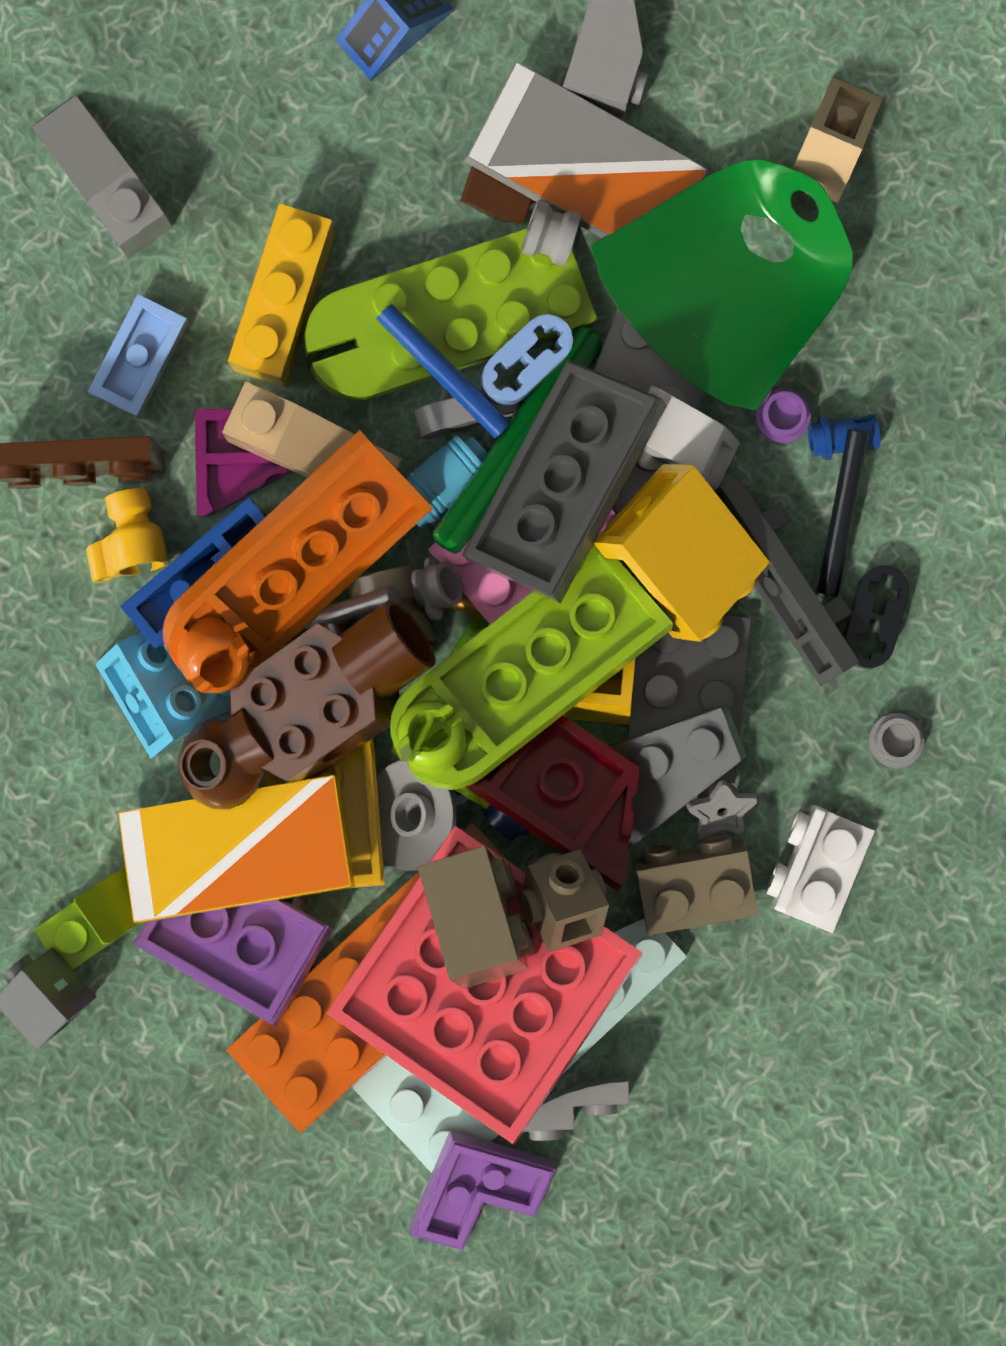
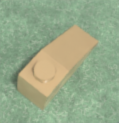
(285, 431)

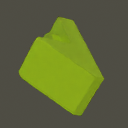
(90, 922)

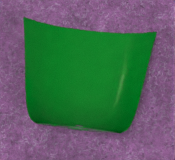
(692, 274)

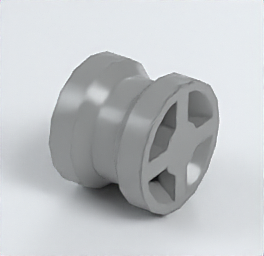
(551, 233)

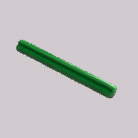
(476, 496)

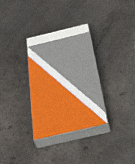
(576, 155)

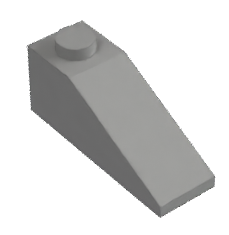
(608, 57)
(102, 176)

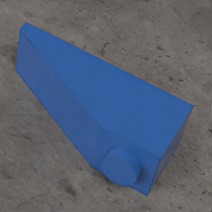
(152, 602)

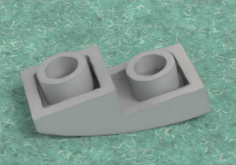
(596, 1096)

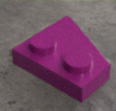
(225, 470)

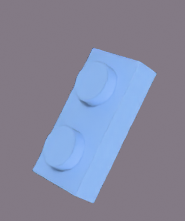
(138, 356)

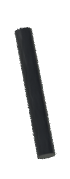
(843, 512)

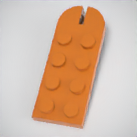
(291, 566)

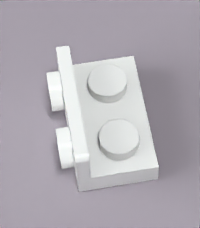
(819, 868)

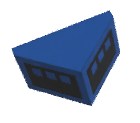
(387, 29)

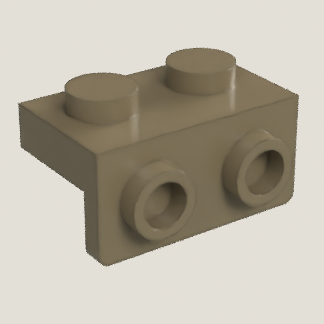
(695, 885)

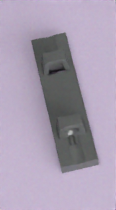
(787, 592)

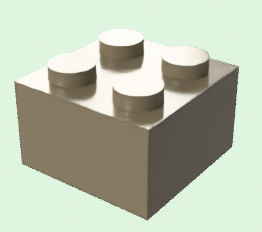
(475, 918)

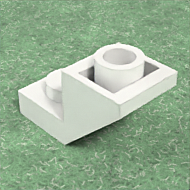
(692, 439)

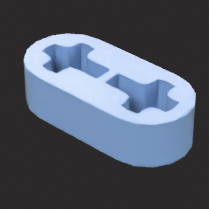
(535, 369)

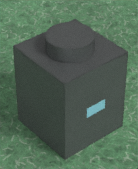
(43, 996)

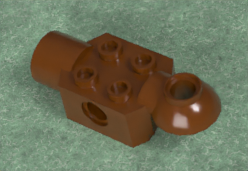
(307, 706)

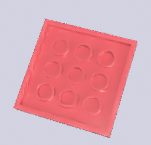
(489, 1044)

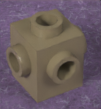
(564, 899)

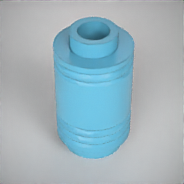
(445, 476)

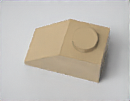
(837, 136)

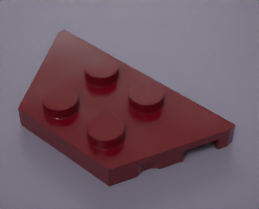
(569, 795)

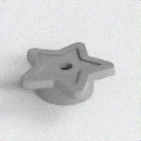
(720, 796)

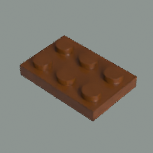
(80, 461)

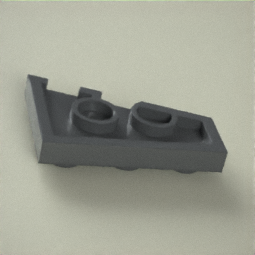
(679, 764)

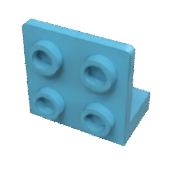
(156, 694)

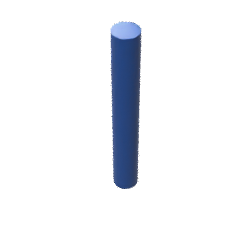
(442, 370)

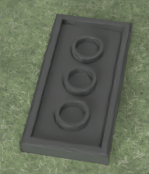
(564, 480)

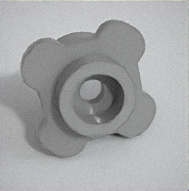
(436, 587)

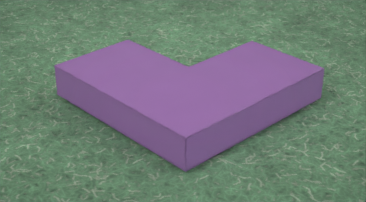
(475, 1174)

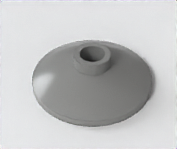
(405, 838)

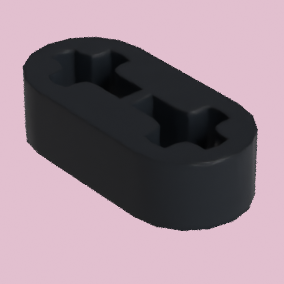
(889, 620)

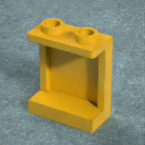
(684, 549)

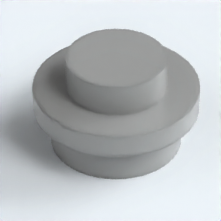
(896, 740)

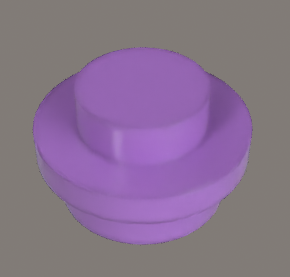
(783, 416)

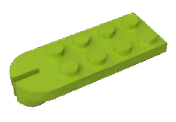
(459, 302)
(524, 674)

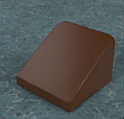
(494, 198)

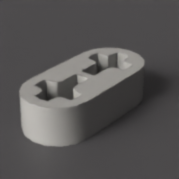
(450, 416)

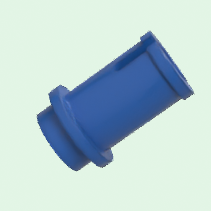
(830, 436)

